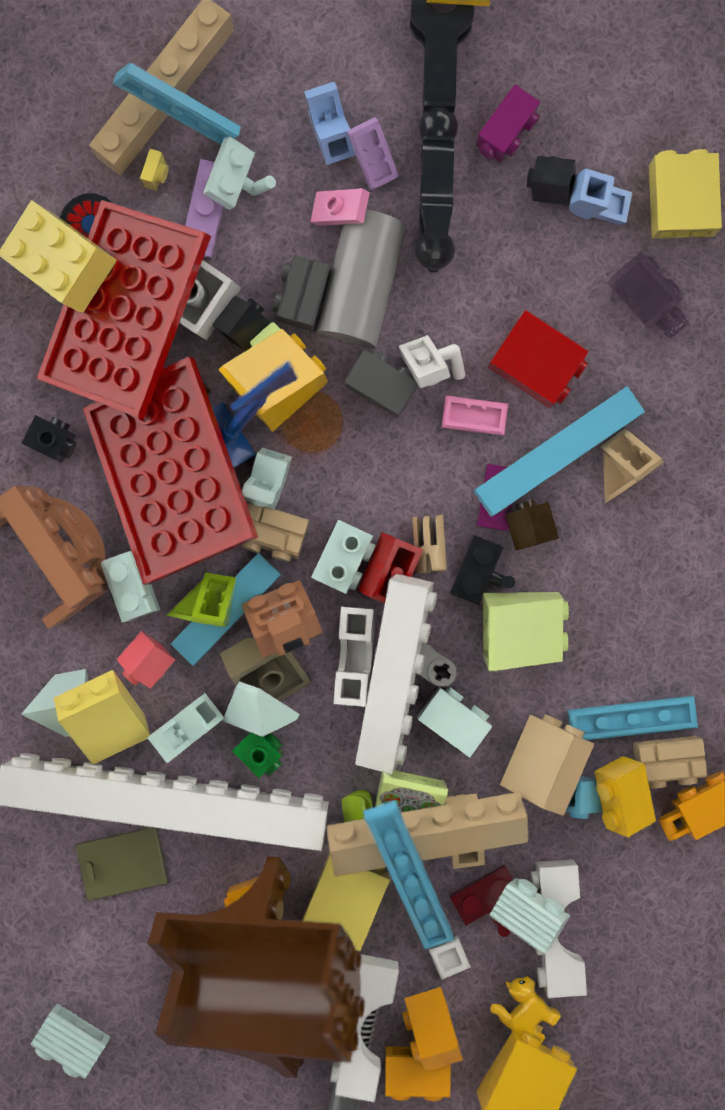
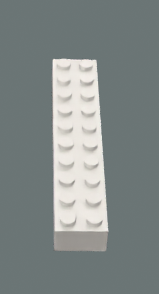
(163, 802)

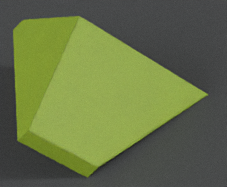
(208, 601)

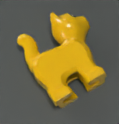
(529, 1011)

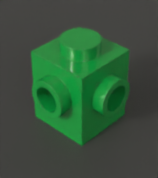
(260, 753)

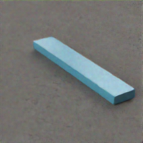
(558, 451)
(408, 874)

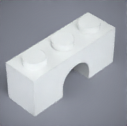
(356, 656)

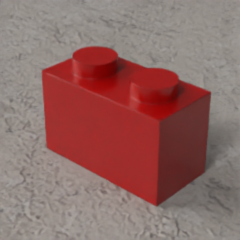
(389, 558)

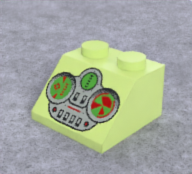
(411, 791)

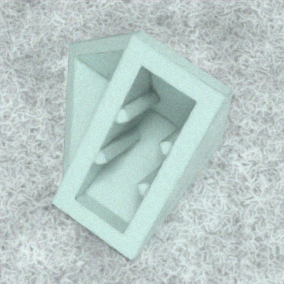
(43, 708)
(257, 711)

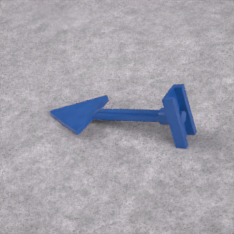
(249, 405)

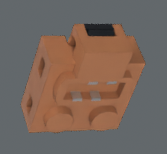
(282, 619)

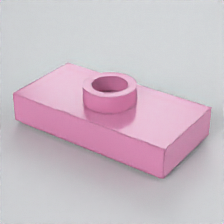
(340, 207)
(474, 415)

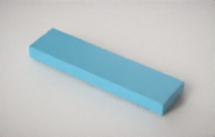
(175, 103)
(250, 582)
(635, 718)

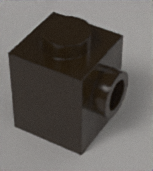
(531, 524)

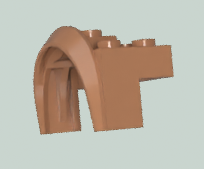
(36, 522)

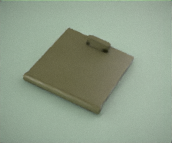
(122, 863)

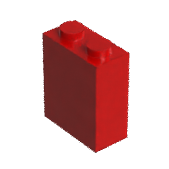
(539, 360)

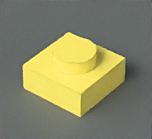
(154, 170)

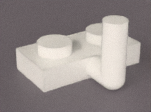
(429, 364)

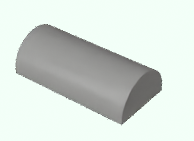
(361, 279)

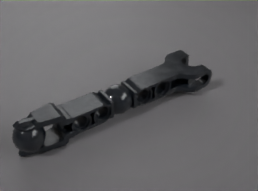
(438, 126)

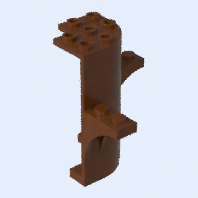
(260, 981)

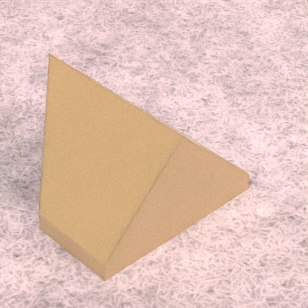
(626, 463)

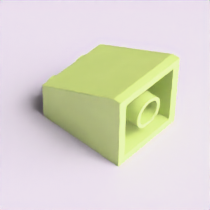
(523, 629)

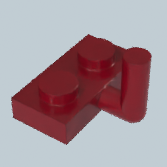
(481, 897)

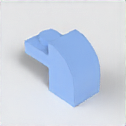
(329, 123)
(597, 198)

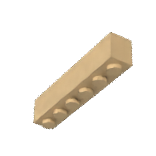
(177, 66)
(435, 832)

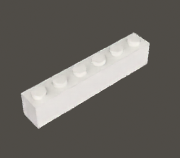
(395, 672)

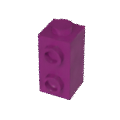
(507, 123)

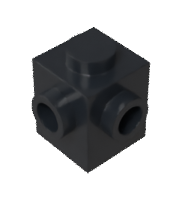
(552, 180)
(241, 322)
(50, 438)

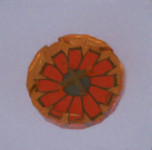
(314, 425)

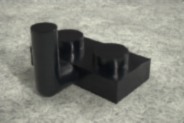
(478, 571)

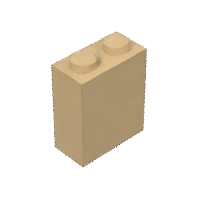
(547, 763)

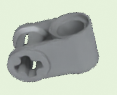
(434, 658)

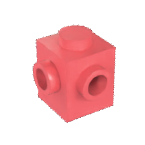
(145, 660)

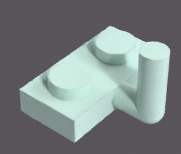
(230, 174)

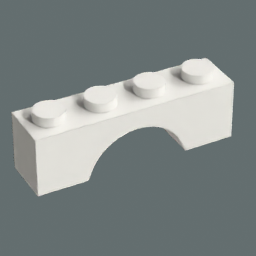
(561, 969)
(361, 1076)

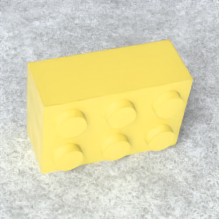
(57, 257)

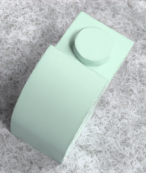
(267, 478)
(185, 728)

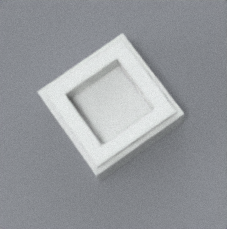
(449, 958)

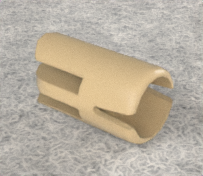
(433, 555)

